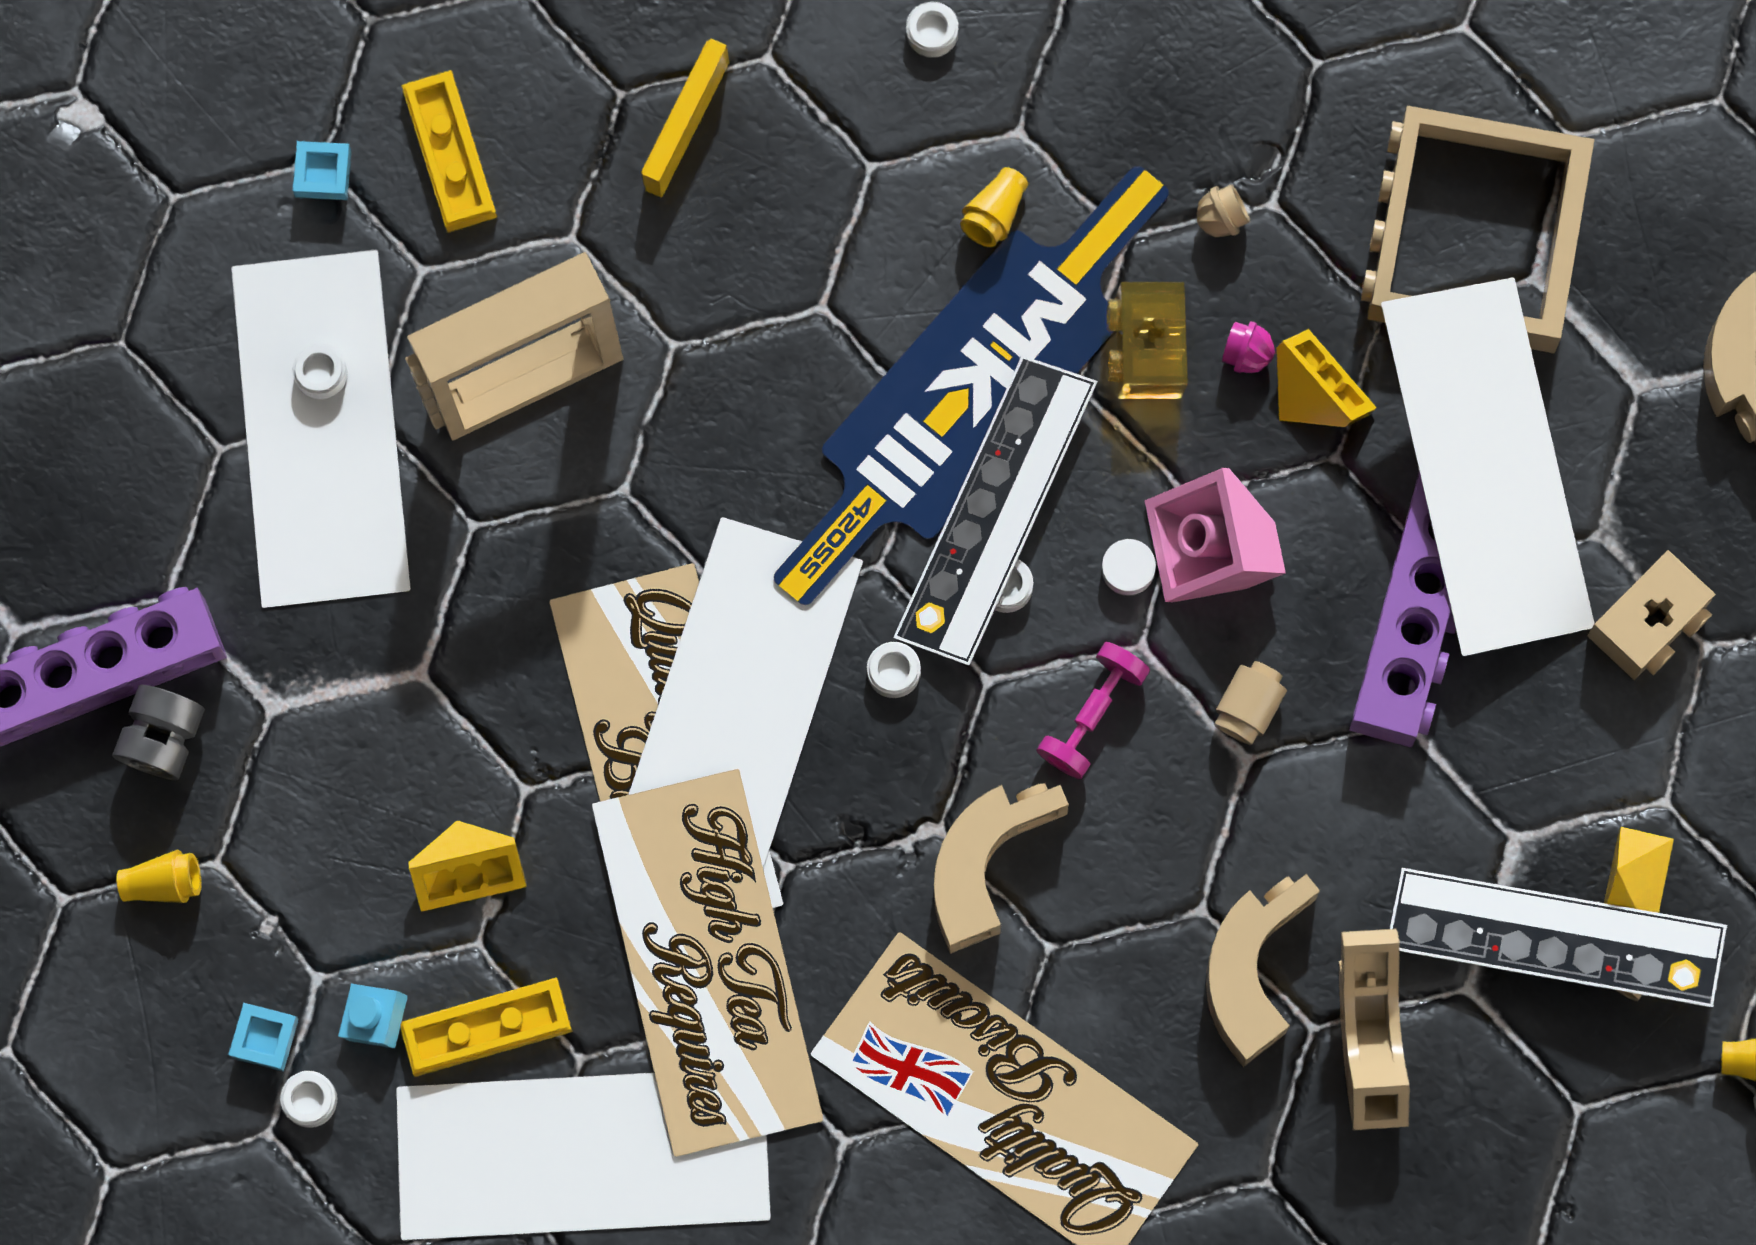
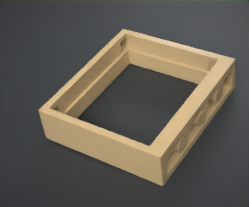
(1574, 150)
(504, 324)

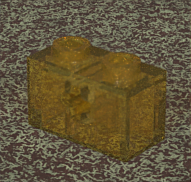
(1160, 312)

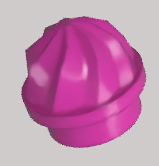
(1248, 348)

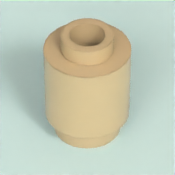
(1250, 702)

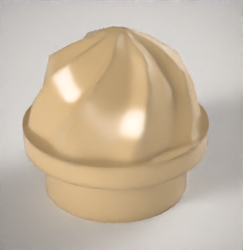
(1222, 212)

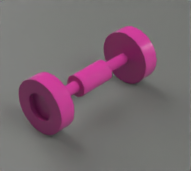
(1122, 665)

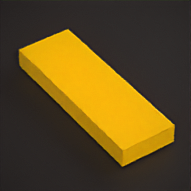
(685, 117)
(449, 151)
(485, 1027)

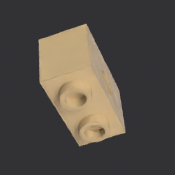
(1666, 588)

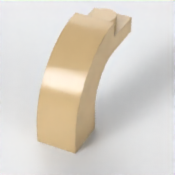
(1732, 359)
(959, 879)
(1234, 993)
(1372, 1029)

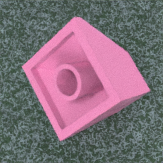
(1212, 538)

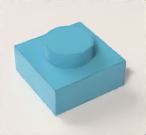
(322, 170)
(373, 1016)
(263, 1037)

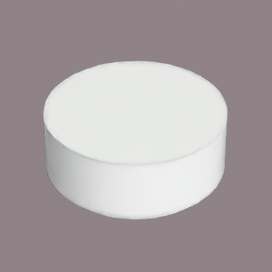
(932, 29)
(319, 371)
(1128, 567)
(1017, 589)
(893, 669)
(308, 1099)

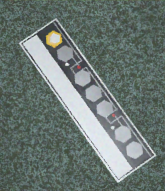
(995, 510)
(1558, 937)

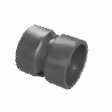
(166, 715)

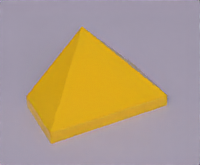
(1315, 385)
(465, 866)
(1638, 870)

